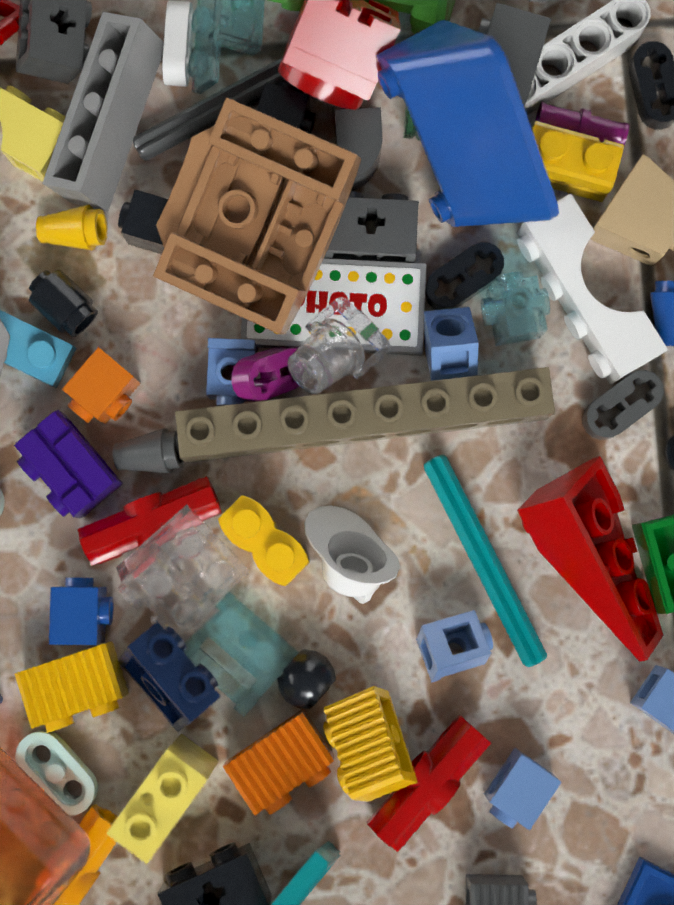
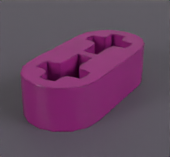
(270, 381)

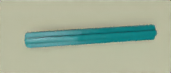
(485, 561)

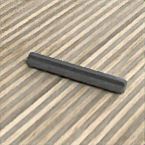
(204, 113)

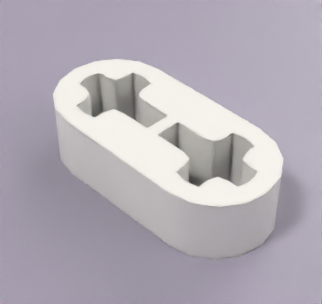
(177, 43)

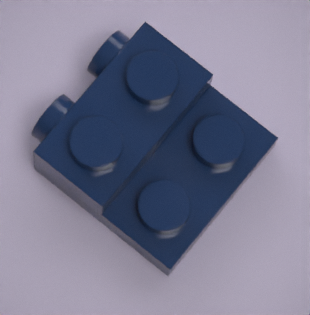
(169, 676)

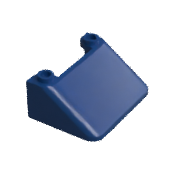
(470, 126)

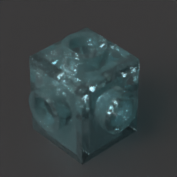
(508, 322)

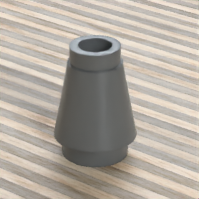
(149, 452)

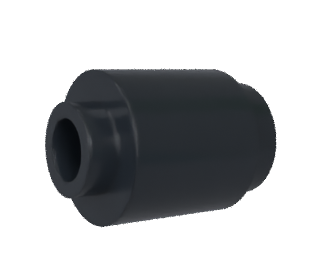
(62, 302)

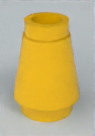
(73, 228)

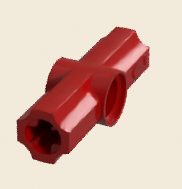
(142, 518)
(437, 782)

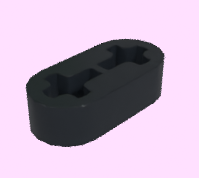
(646, 88)
(458, 268)

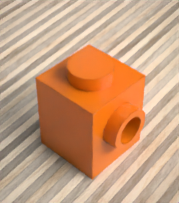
(100, 389)

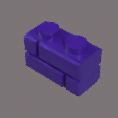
(67, 465)

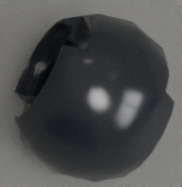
(306, 679)

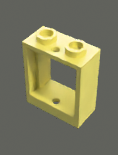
(162, 798)

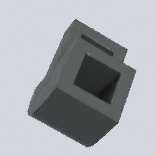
(361, 134)

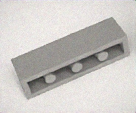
(105, 111)

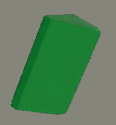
(656, 552)

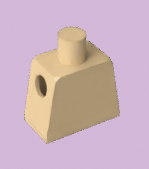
(640, 215)

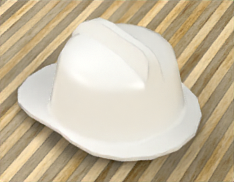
(350, 551)

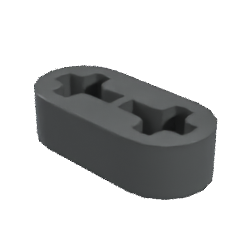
(629, 413)

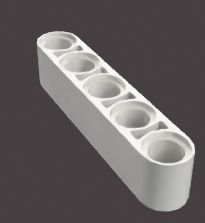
(577, 63)

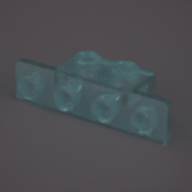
(224, 24)

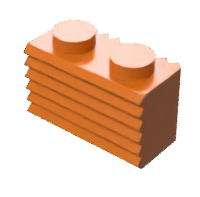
(279, 763)

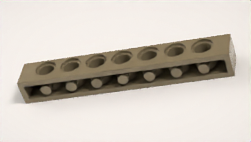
(364, 415)

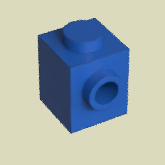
(79, 613)

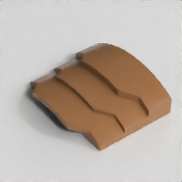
(253, 215)

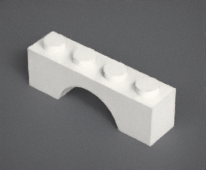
(615, 338)

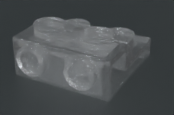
(181, 573)

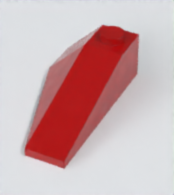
(583, 539)

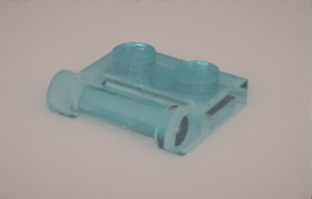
(246, 641)

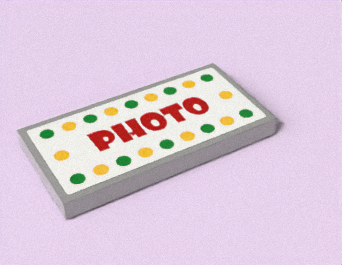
(384, 291)

